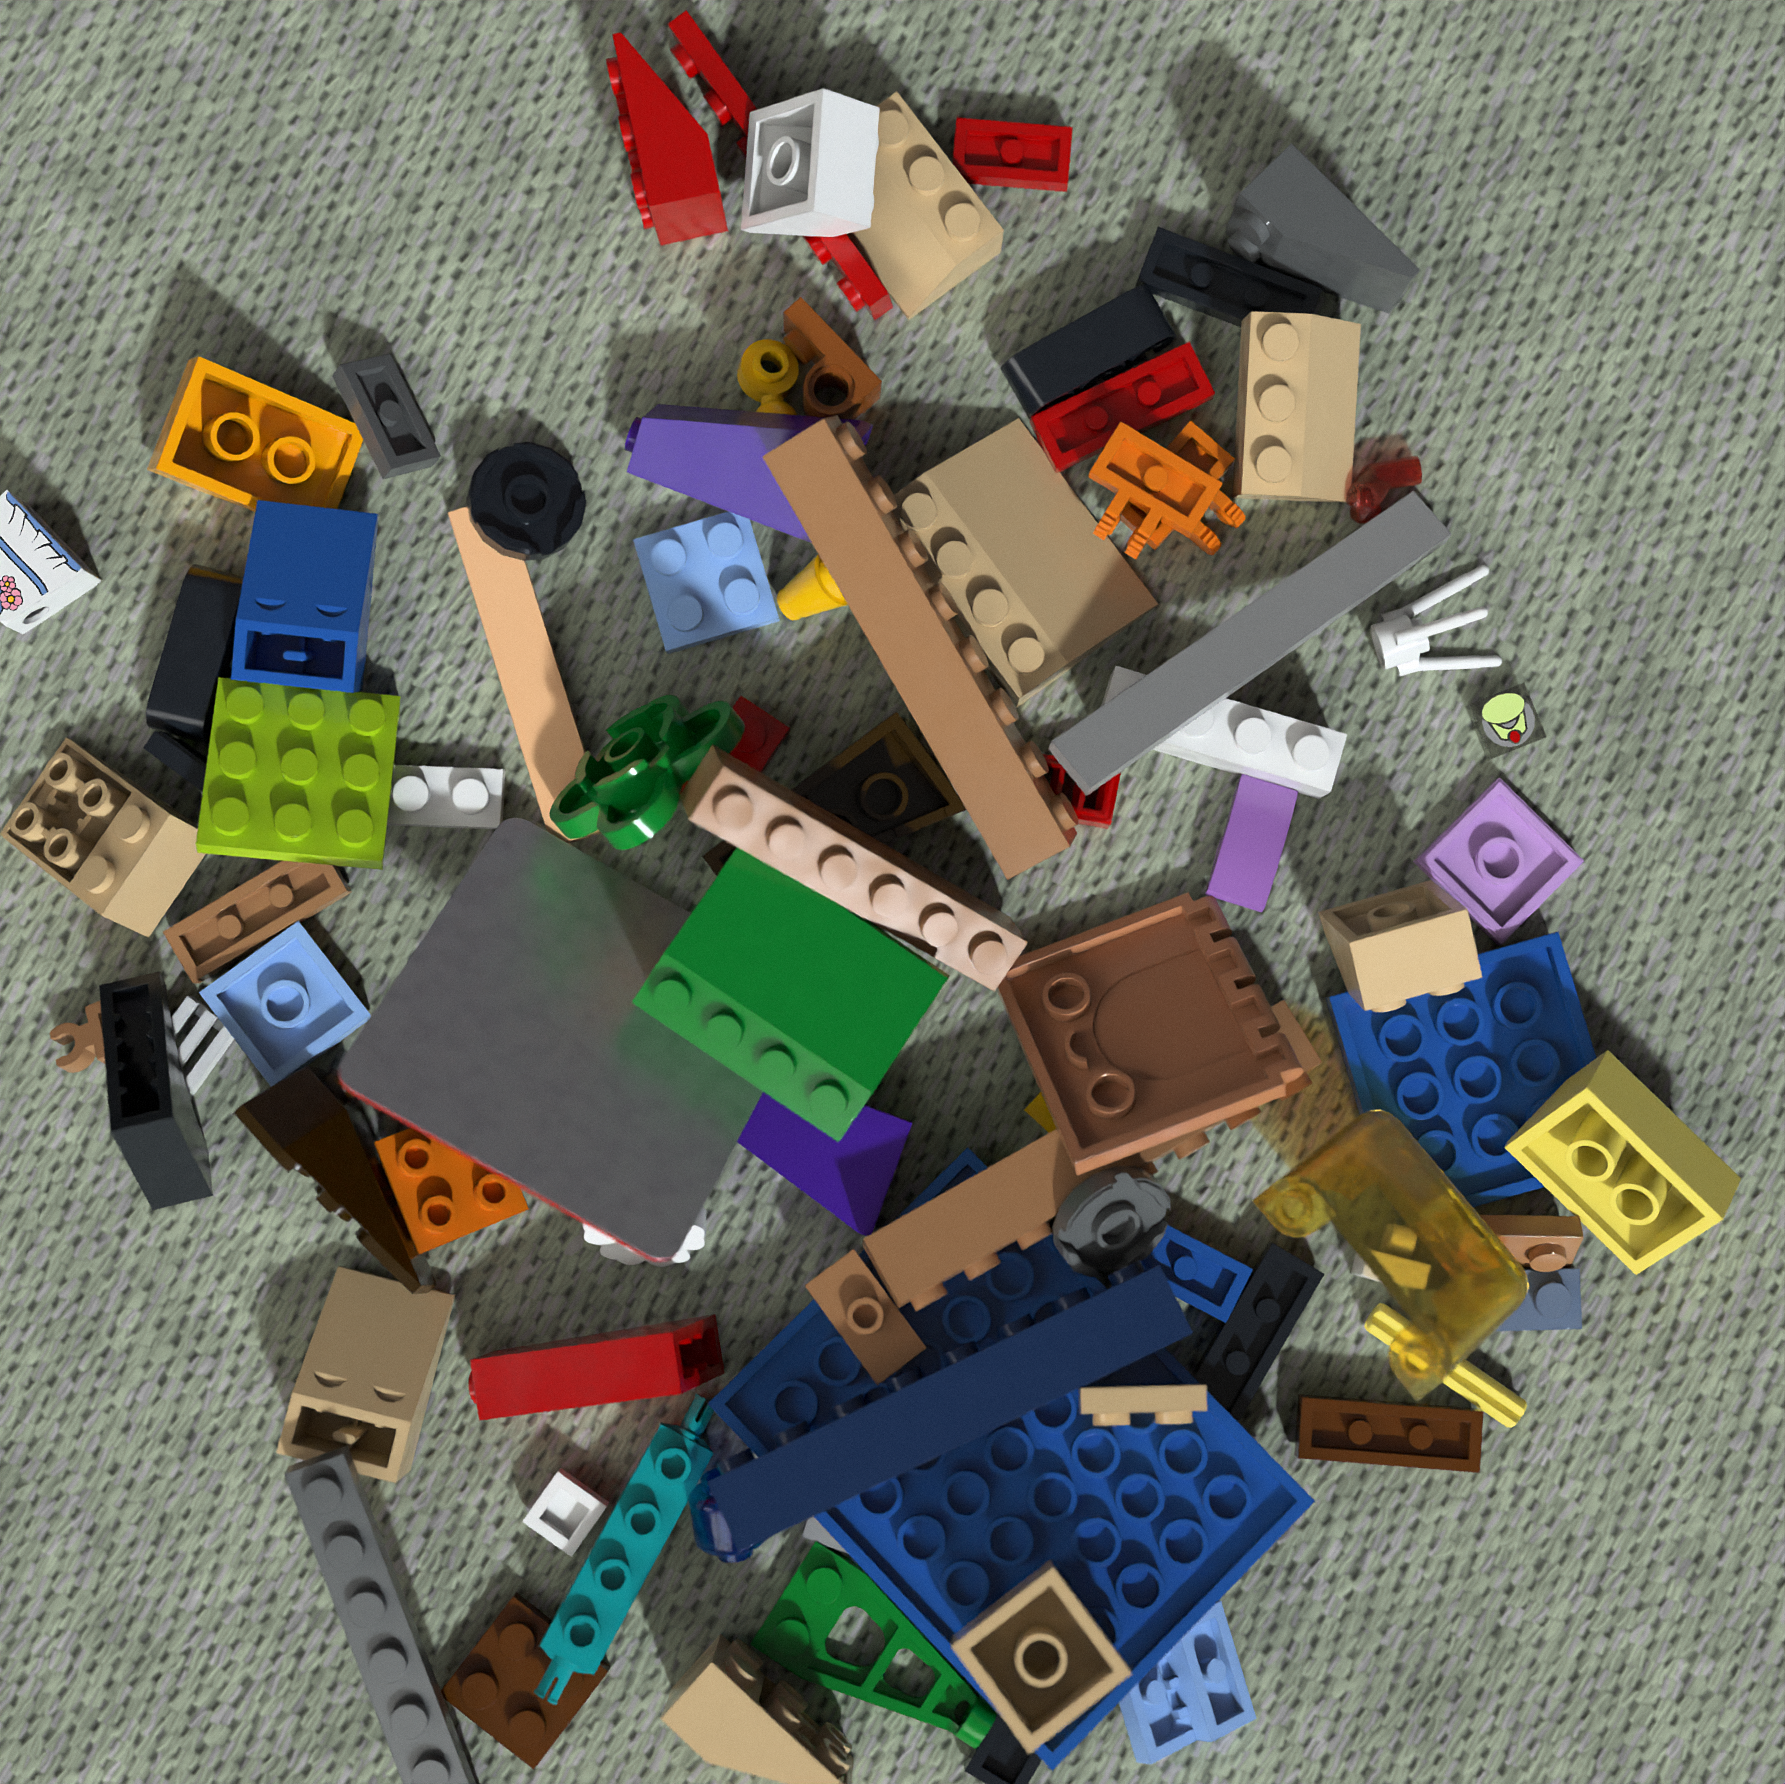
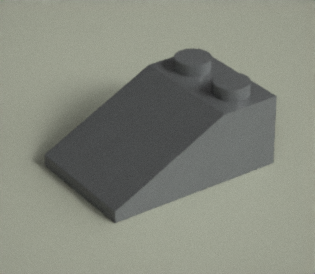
(1314, 233)

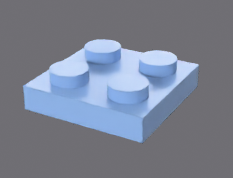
(705, 580)
(285, 1004)

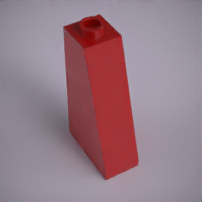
(597, 1368)

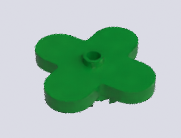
(640, 773)

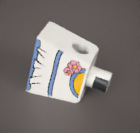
(35, 567)

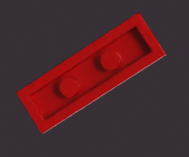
(1136, 397)

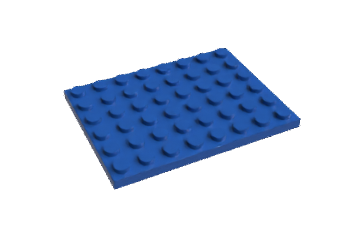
(1131, 1515)

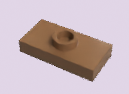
(865, 1317)

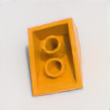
(253, 442)

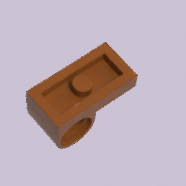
(834, 365)

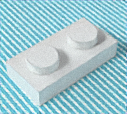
(447, 797)

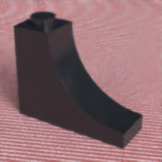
(149, 1095)

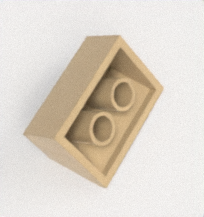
(925, 216)
(1296, 407)

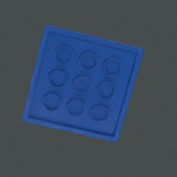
(1472, 1061)

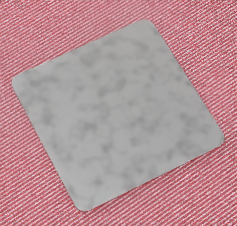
(532, 1059)

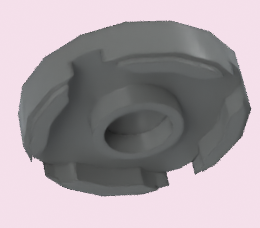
(1111, 1220)

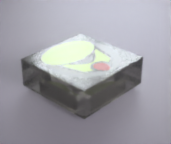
(1505, 721)

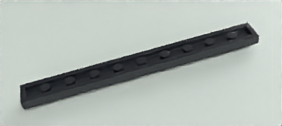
(1232, 1374)

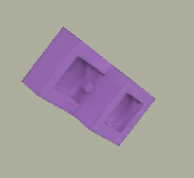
(1252, 843)

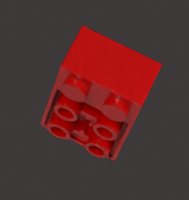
(666, 152)

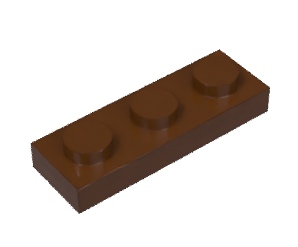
(1388, 1433)

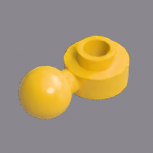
(765, 386)

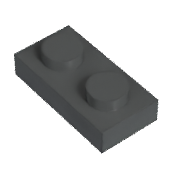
(386, 416)

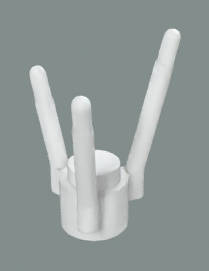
(1402, 639)

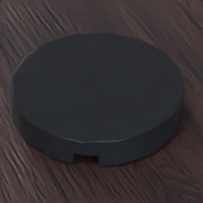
(526, 501)

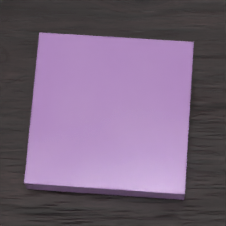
(1499, 861)

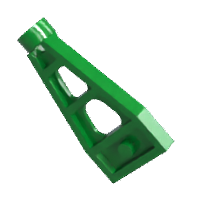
(808, 1612)

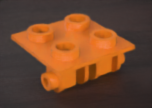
(442, 1190)

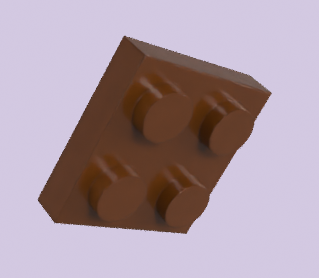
(499, 1684)

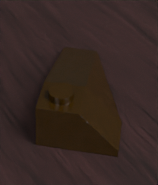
(324, 1135)

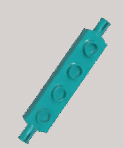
(625, 1549)

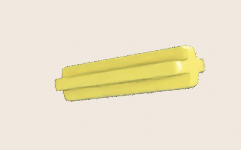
(1465, 1379)

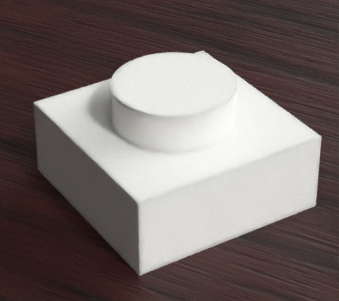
(565, 1512)

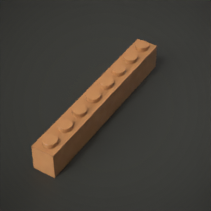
(922, 645)
(1018, 1201)

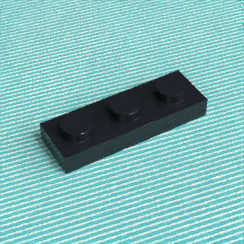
(1219, 281)

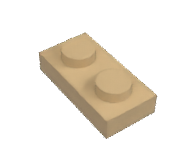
(1170, 1402)

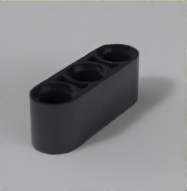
(1088, 349)
(195, 654)

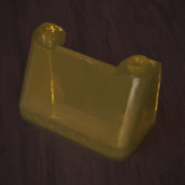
(1412, 1235)

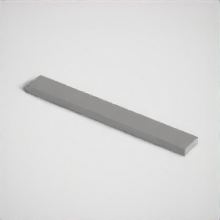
(1248, 643)

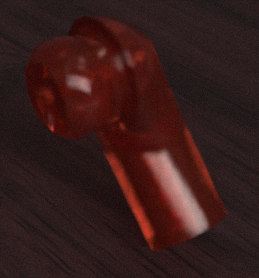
(1376, 481)

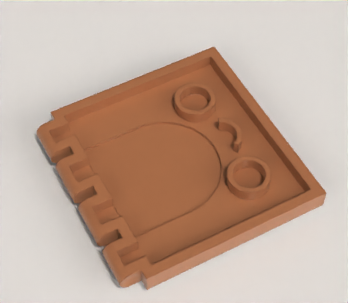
(1146, 1030)

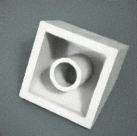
(811, 166)

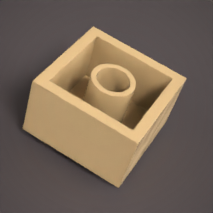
(1040, 1656)

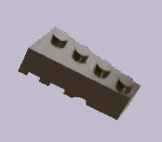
(875, 787)

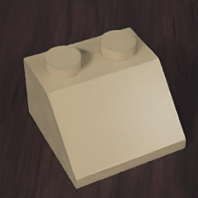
(1402, 945)

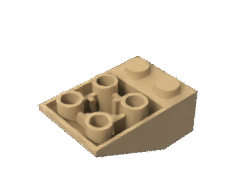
(105, 838)
(367, 1374)
(752, 1725)

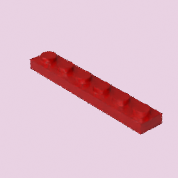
(730, 102)

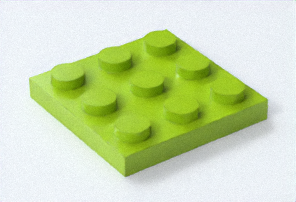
(299, 774)

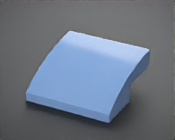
(1189, 1693)

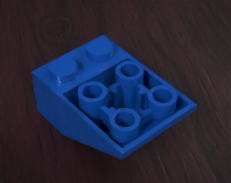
(306, 597)

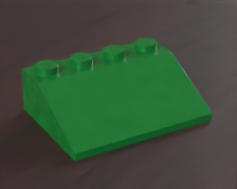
(791, 991)

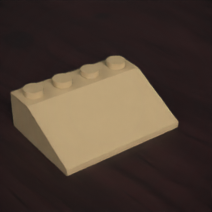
(1020, 560)

